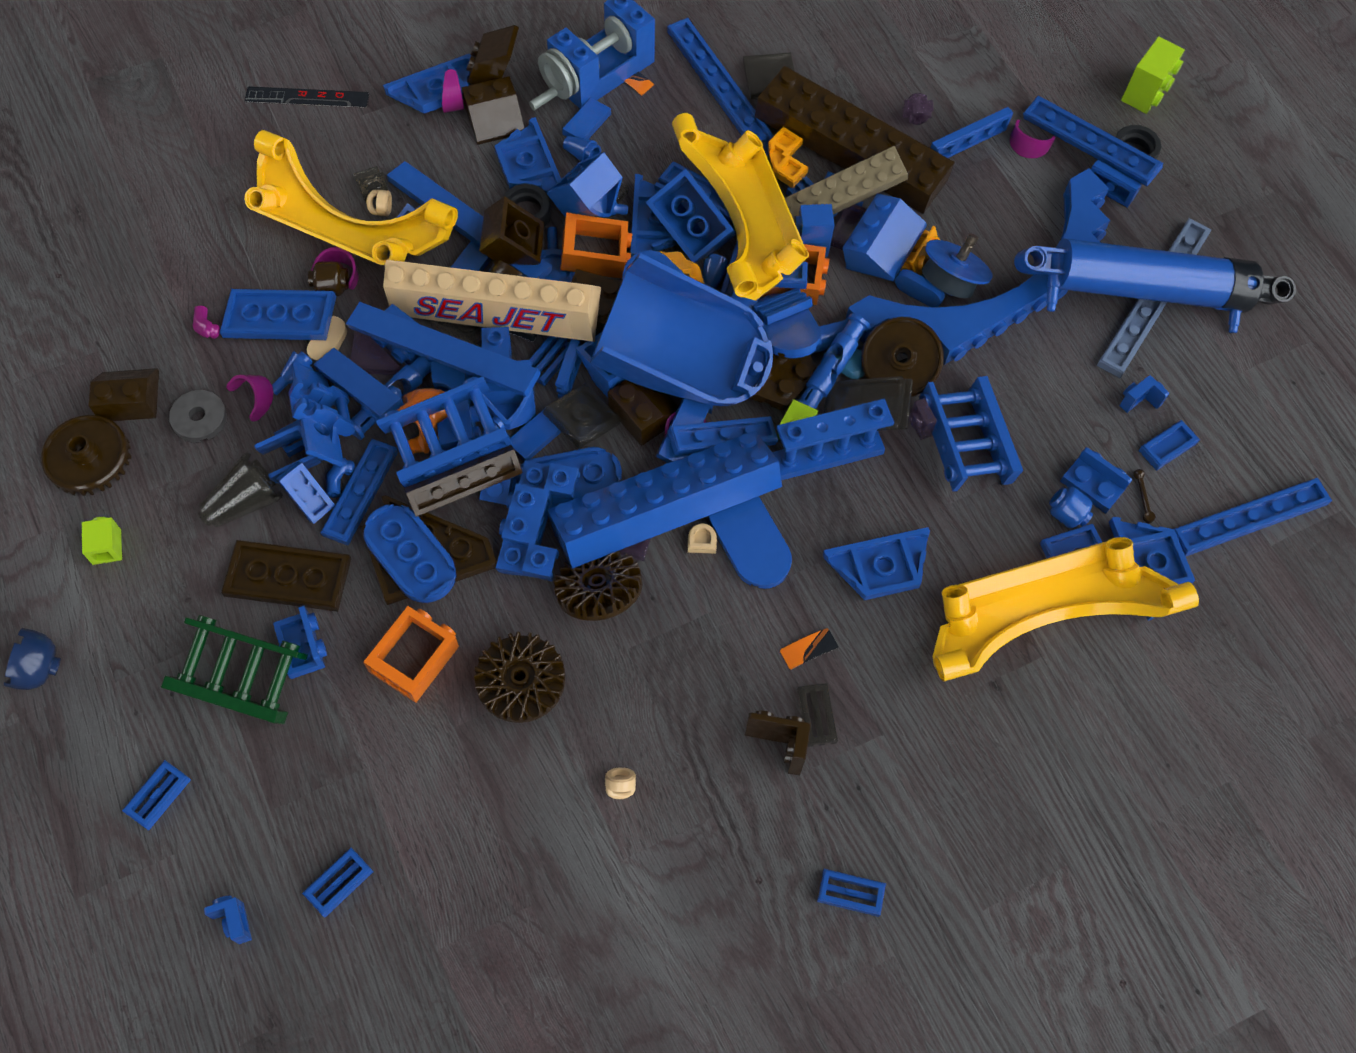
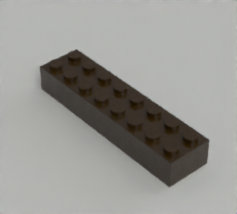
(850, 135)

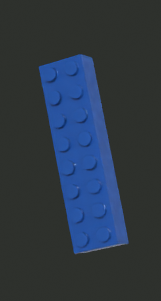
(664, 498)

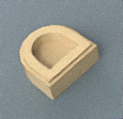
(702, 539)

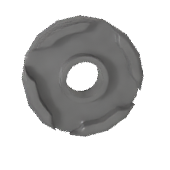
(197, 401)

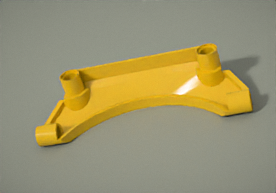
(290, 198)
(755, 203)
(1067, 586)

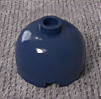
(31, 661)

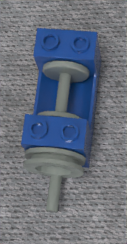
(596, 66)

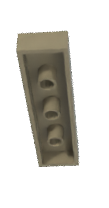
(853, 183)

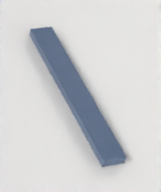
(1146, 312)

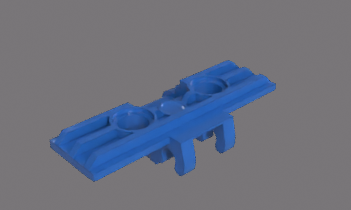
(312, 404)

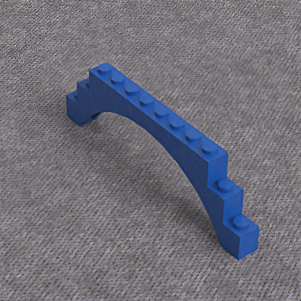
(972, 324)

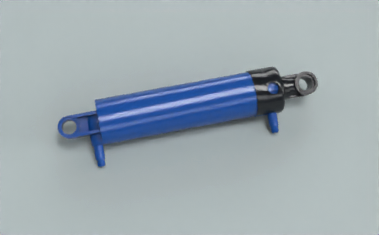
(1155, 276)

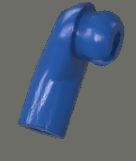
(334, 476)

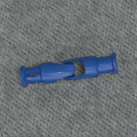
(830, 367)
(409, 376)

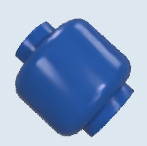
(1071, 507)

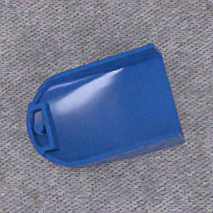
(683, 338)

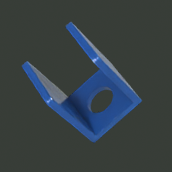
(280, 440)

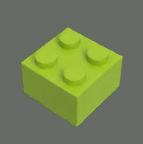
(1153, 75)

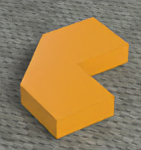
(784, 166)

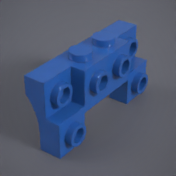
(527, 519)

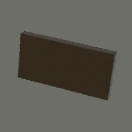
(286, 575)

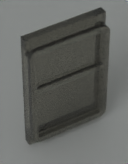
(895, 390)

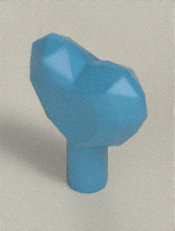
(854, 366)

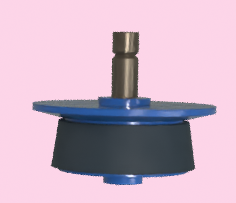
(955, 267)

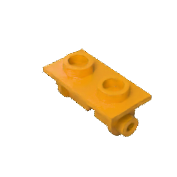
(918, 259)

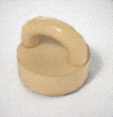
(383, 202)
(620, 783)

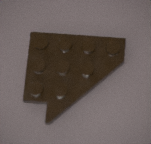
(469, 552)

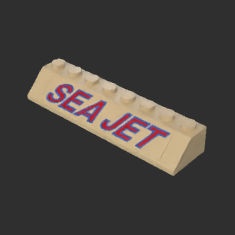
(493, 300)

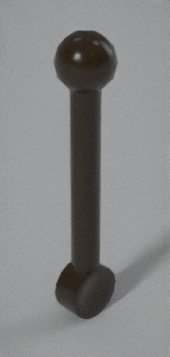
(1149, 516)

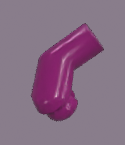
(202, 325)

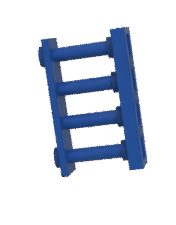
(993, 426)
(832, 438)
(442, 460)

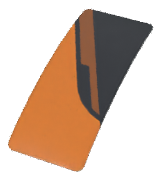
(639, 83)
(808, 648)

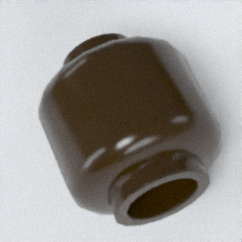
(329, 277)

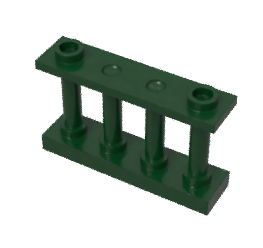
(241, 699)

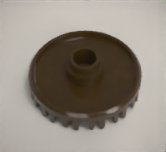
(905, 337)
(85, 454)
(599, 587)
(514, 658)

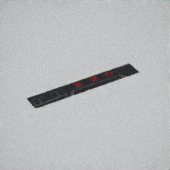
(307, 96)

